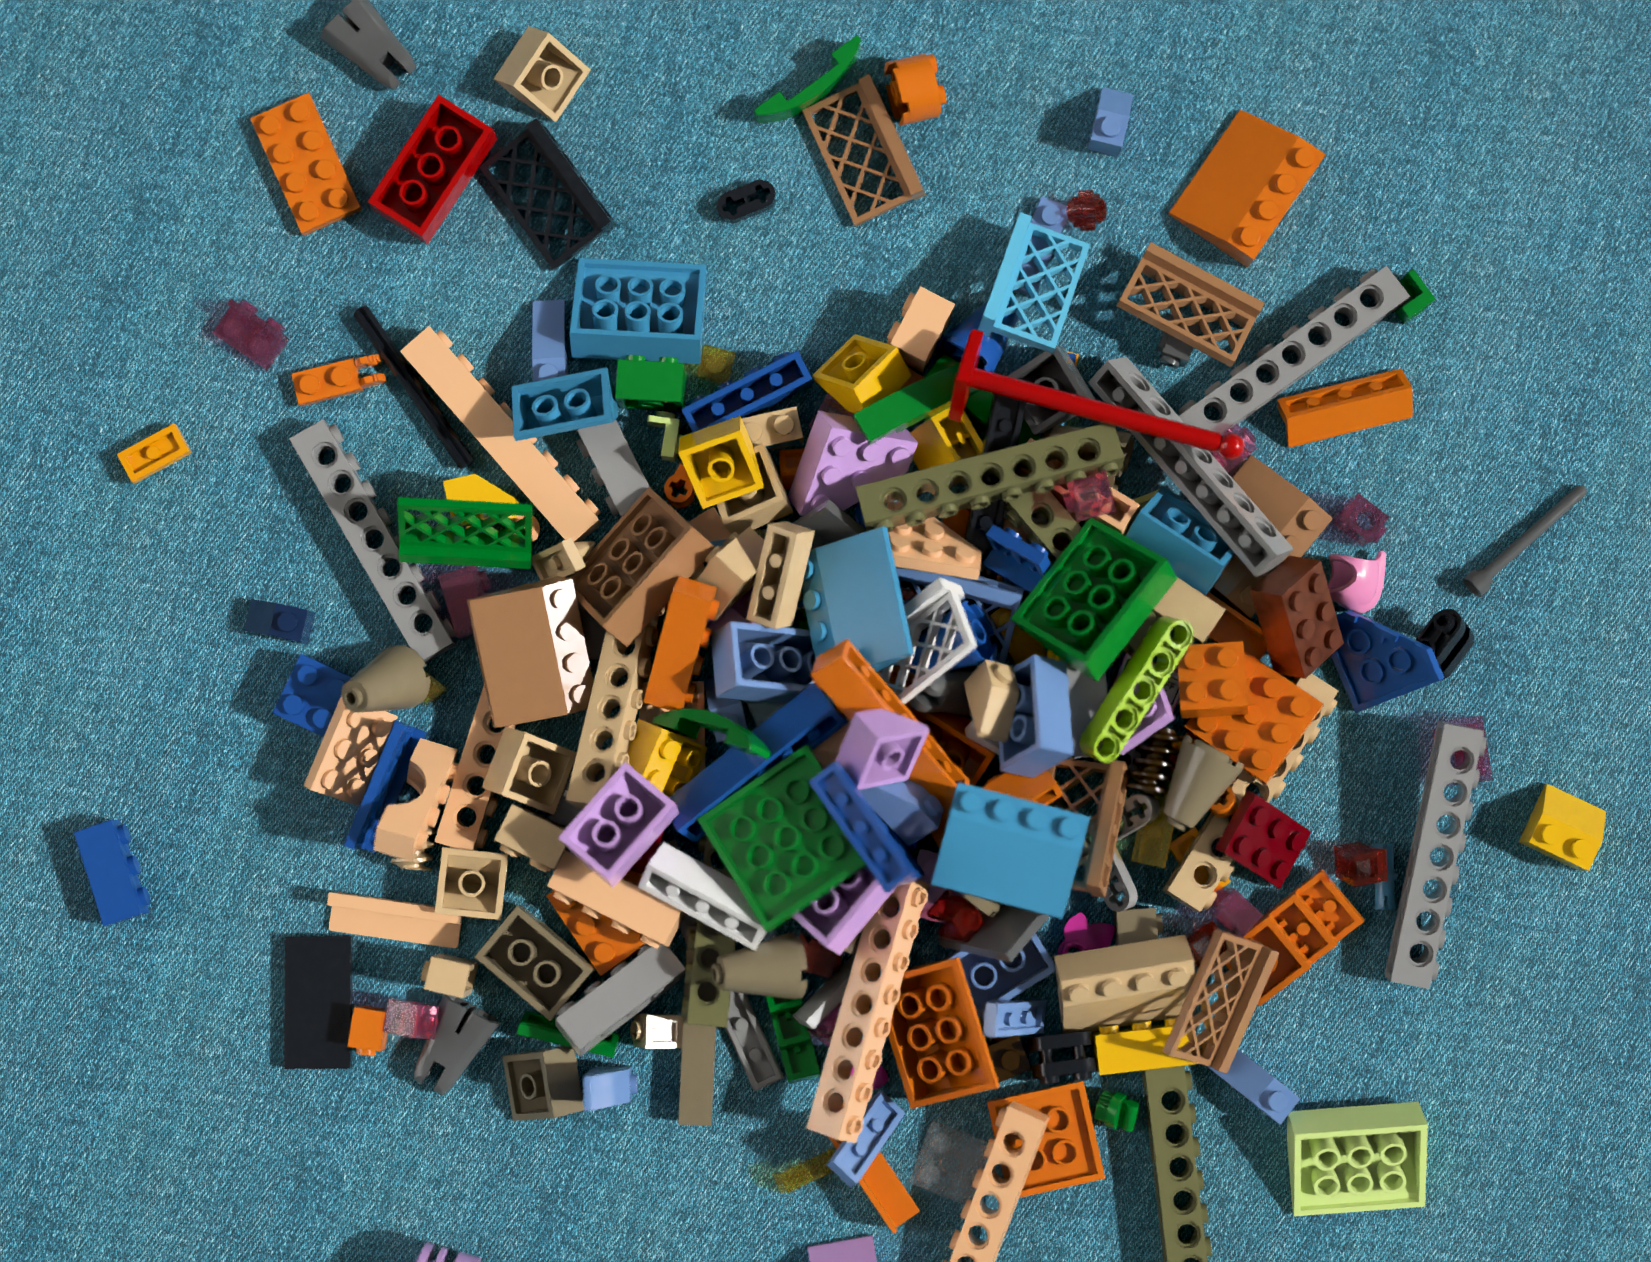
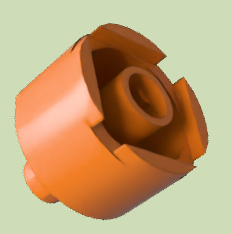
(914, 88)

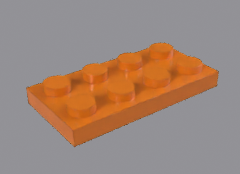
(306, 164)

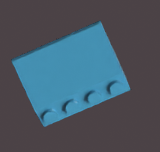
(638, 310)
(856, 596)
(1010, 850)

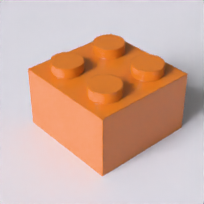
(1213, 680)

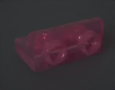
(250, 334)

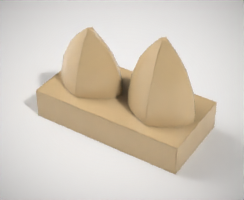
(561, 558)

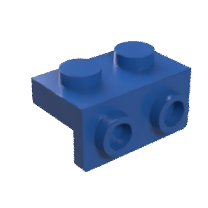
(1015, 559)

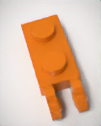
(335, 380)

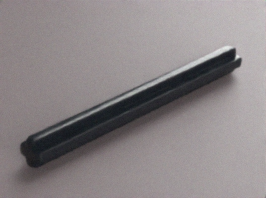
(413, 387)

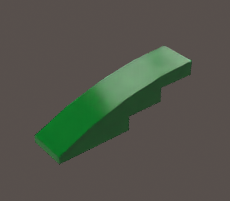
(908, 405)
(793, 1040)

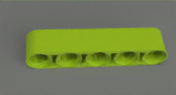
(1150, 684)

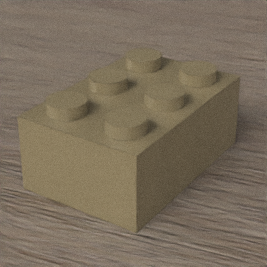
(535, 962)

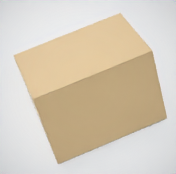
(471, 883)

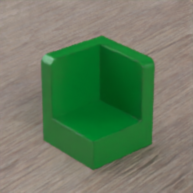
(1419, 298)

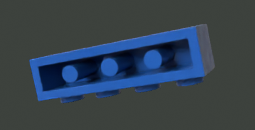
(751, 394)

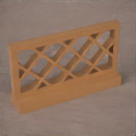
(889, 139)
(1198, 288)
(1106, 820)
(1234, 1003)

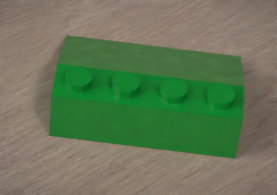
(1095, 598)

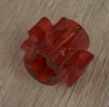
(1086, 210)

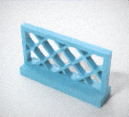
(1011, 269)

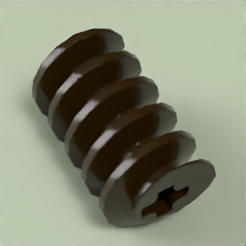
(1155, 762)

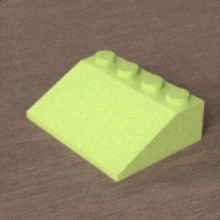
(1357, 1158)

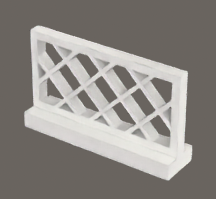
(928, 610)

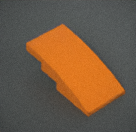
(1303, 929)

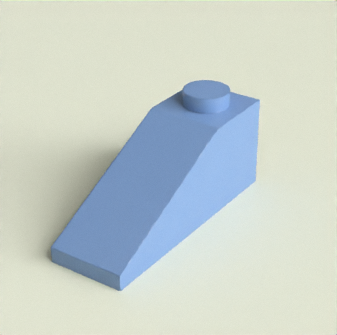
(549, 340)
(906, 809)
(609, 1087)
(1259, 1087)

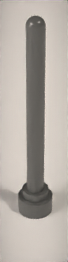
(1479, 581)

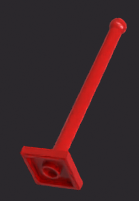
(968, 375)

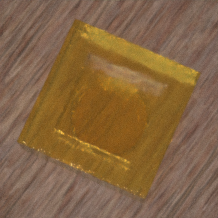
(716, 364)

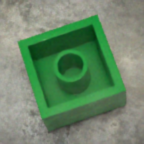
(651, 384)

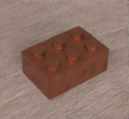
(1297, 616)

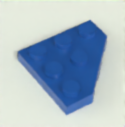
(1380, 662)

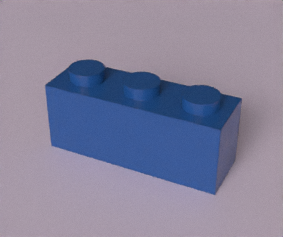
(112, 872)

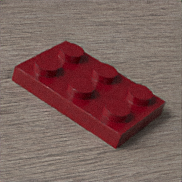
(1263, 839)

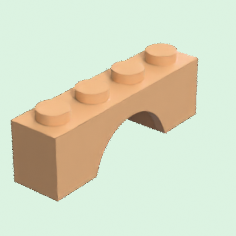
(405, 825)

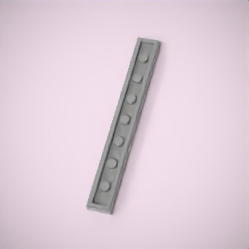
(745, 1031)

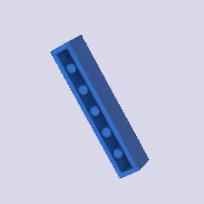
(802, 721)

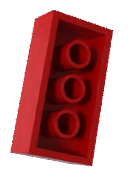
(433, 169)

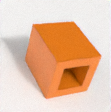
(367, 1030)

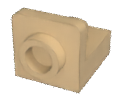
(657, 1031)

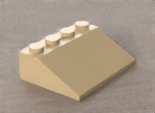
(1123, 983)

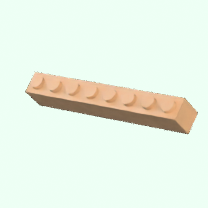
(494, 430)

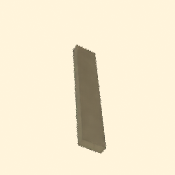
(698, 1052)

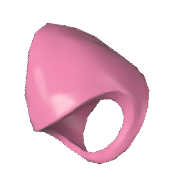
(1356, 581)

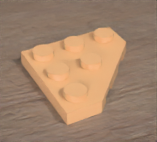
(933, 549)

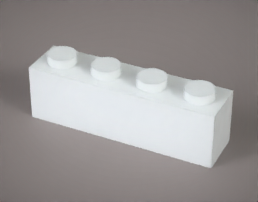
(702, 894)

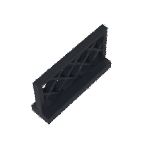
(568, 176)

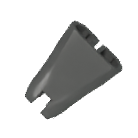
(368, 42)
(945, 694)
(457, 1040)

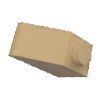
(992, 699)

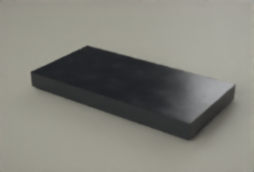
(318, 1002)

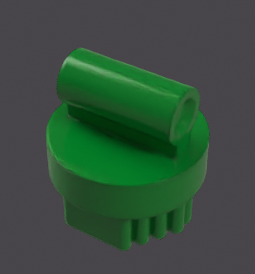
(1117, 1111)

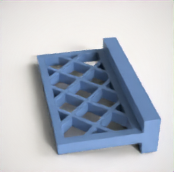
(980, 590)

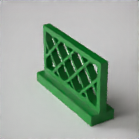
(463, 545)

